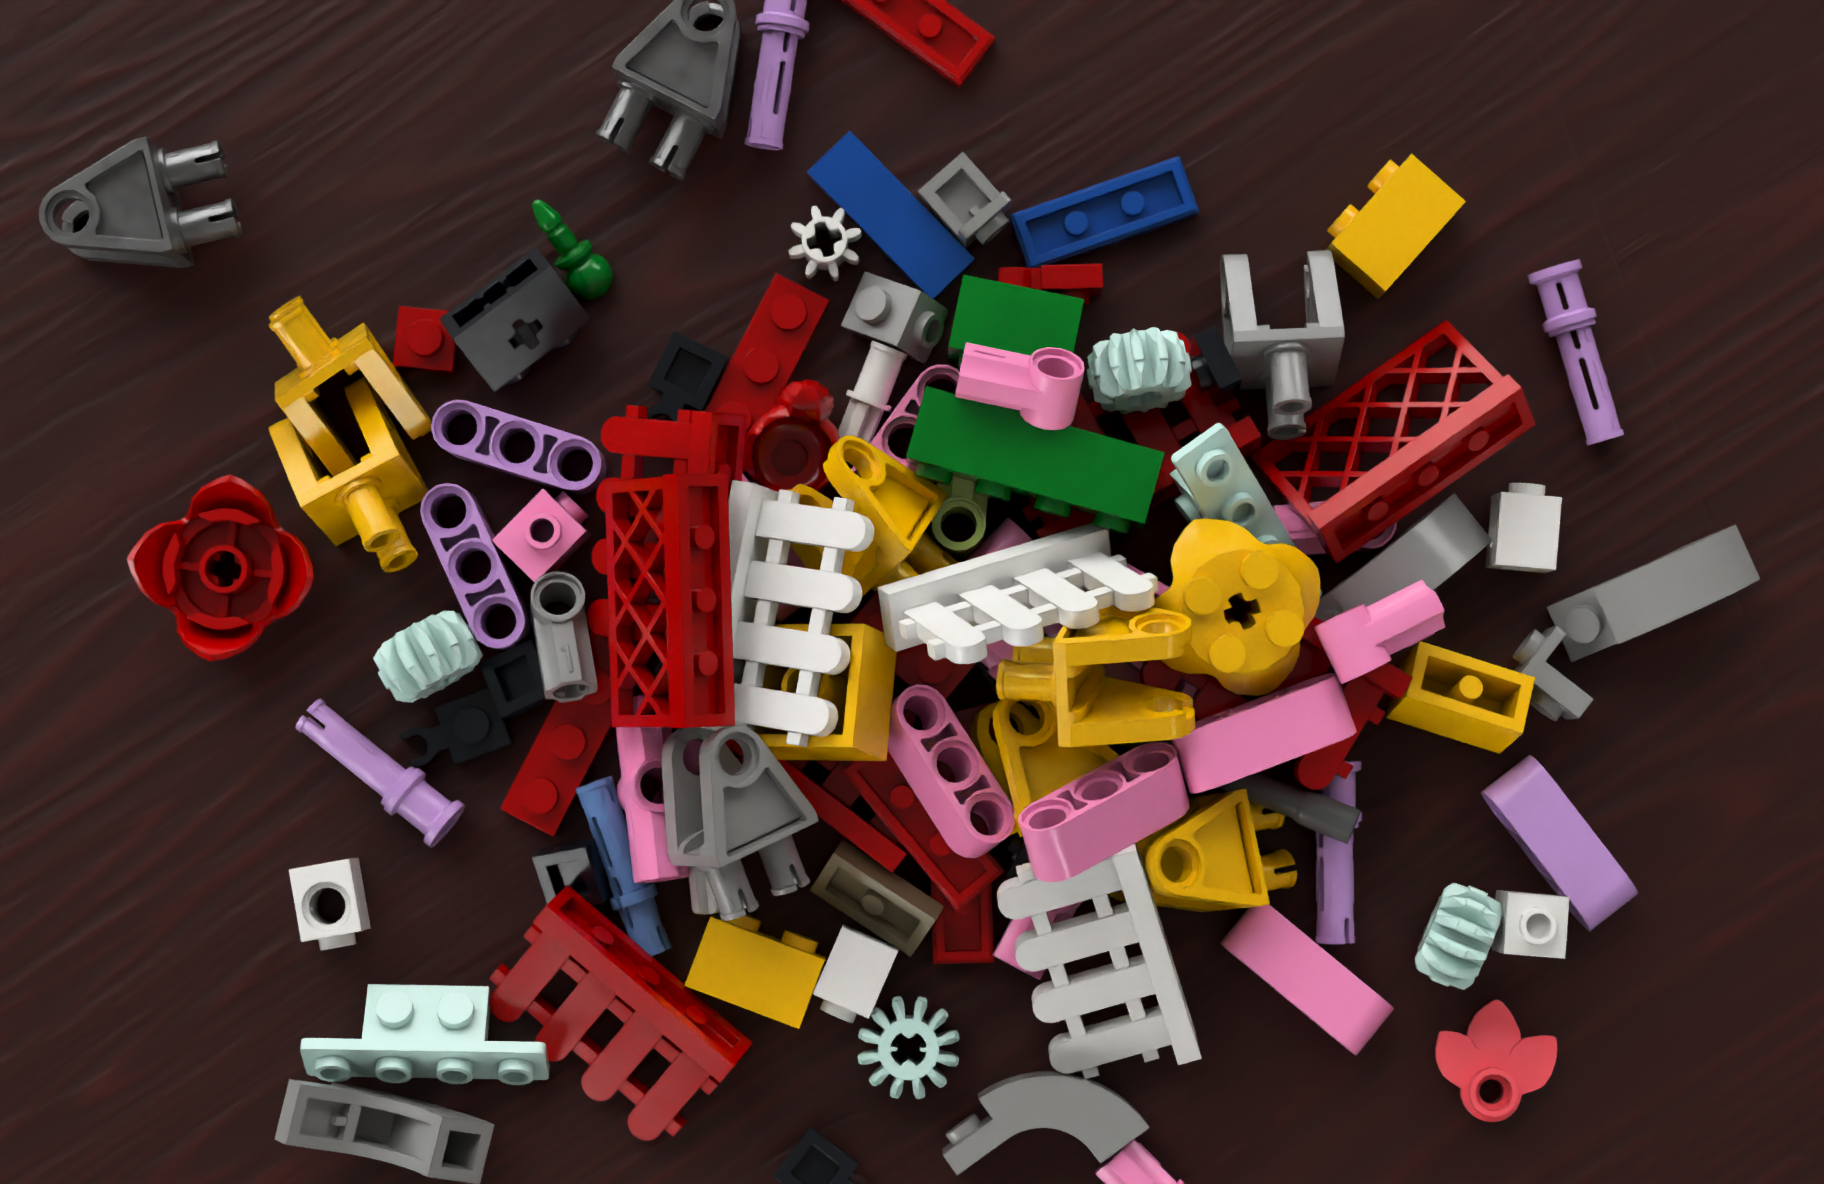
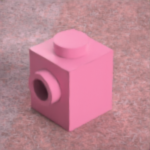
(543, 534)

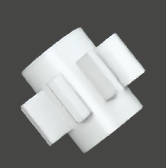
(815, 256)

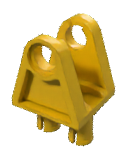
(322, 358)
(366, 495)
(896, 505)
(1099, 707)
(1030, 761)
(1213, 856)

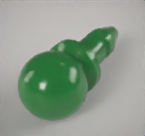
(586, 272)

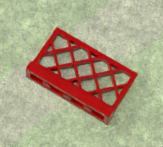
(1416, 465)
(692, 598)

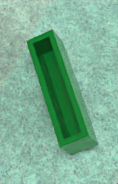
(1055, 467)

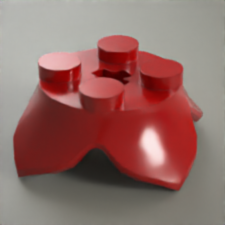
(179, 559)

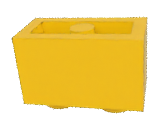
(1393, 225)
(1462, 698)
(757, 969)

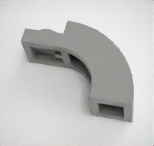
(1425, 551)
(1654, 593)
(1045, 1100)
(385, 1128)

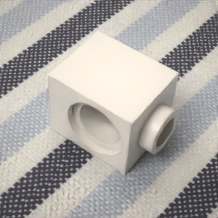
(1524, 529)
(307, 886)
(1532, 924)
(854, 974)

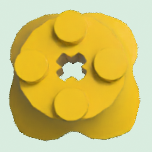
(1221, 560)

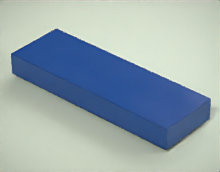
(1104, 214)
(890, 216)

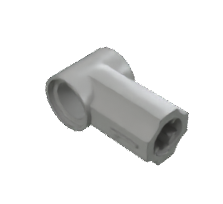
(562, 639)

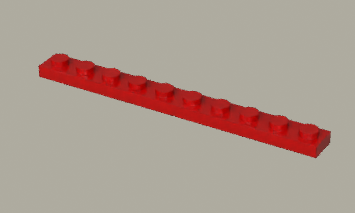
(580, 727)

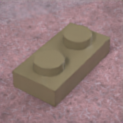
(876, 898)

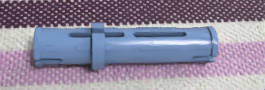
(631, 899)

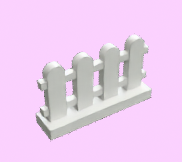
(760, 539)
(1012, 595)
(1119, 982)

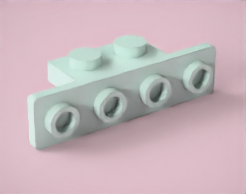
(1222, 487)
(425, 1035)

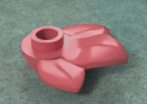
(1498, 1053)

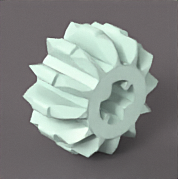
(1139, 370)
(427, 656)
(1458, 936)
(908, 1068)

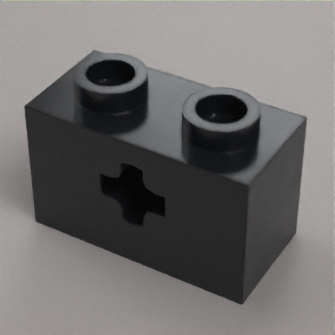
(485, 320)

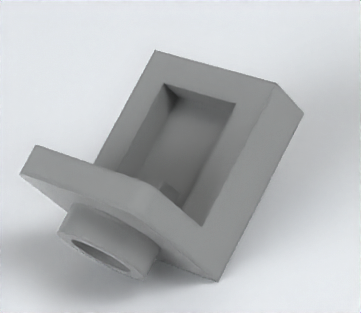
(966, 202)
(895, 316)
(1552, 692)

